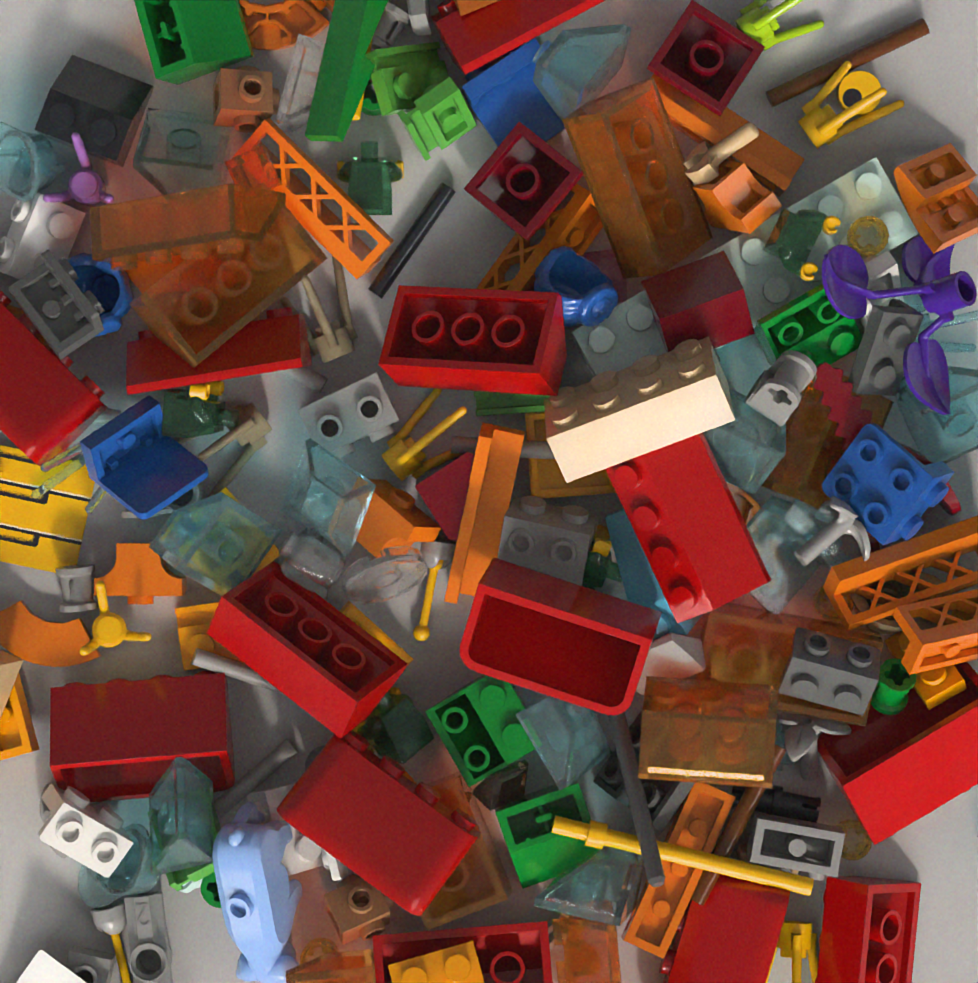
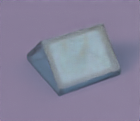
(747, 446)
(181, 819)

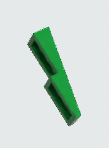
(343, 68)

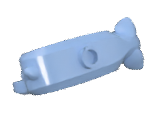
(257, 893)

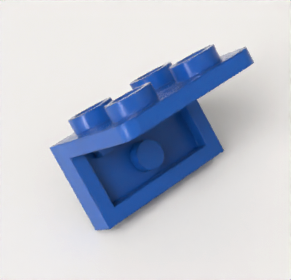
(508, 95)
(140, 464)
(886, 485)

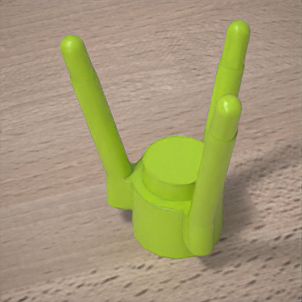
(762, 23)

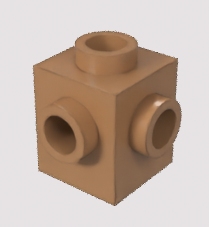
(244, 98)
(357, 909)

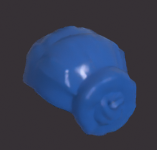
(107, 285)
(584, 289)

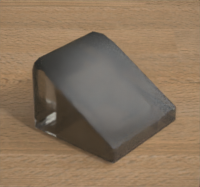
(503, 786)

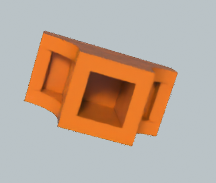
(736, 199)
(394, 520)
(141, 575)

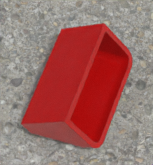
(39, 396)
(557, 638)
(125, 733)
(907, 760)
(379, 822)
(728, 936)

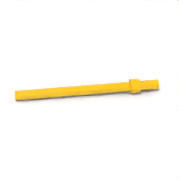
(597, 835)

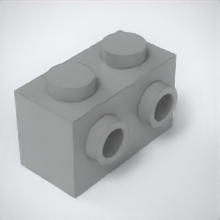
(350, 416)
(795, 845)

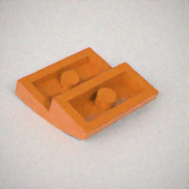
(939, 196)

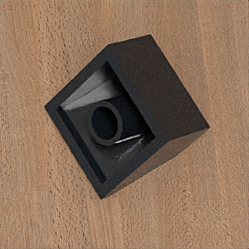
(98, 106)

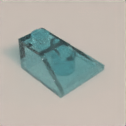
(579, 65)
(182, 151)
(941, 435)
(328, 496)
(215, 542)
(564, 737)
(597, 888)

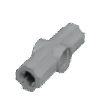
(148, 931)

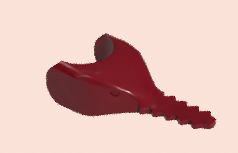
(850, 420)

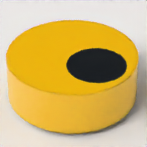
(856, 87)

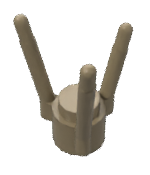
(331, 339)
(251, 429)

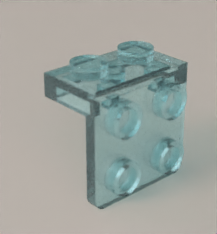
(777, 533)

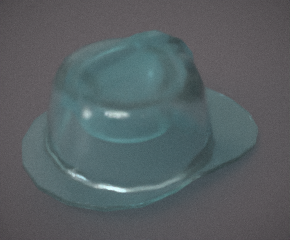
(26, 163)
(129, 877)

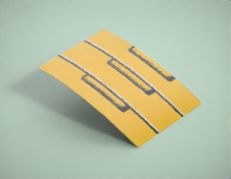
(46, 529)

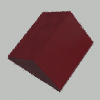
(705, 57)
(523, 181)
(699, 303)
(447, 493)

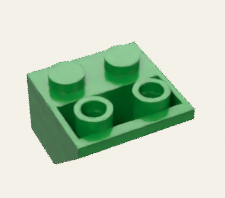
(193, 36)
(808, 327)
(481, 727)
(528, 835)

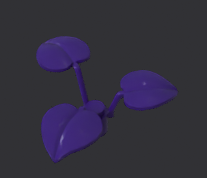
(941, 293)

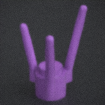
(84, 184)

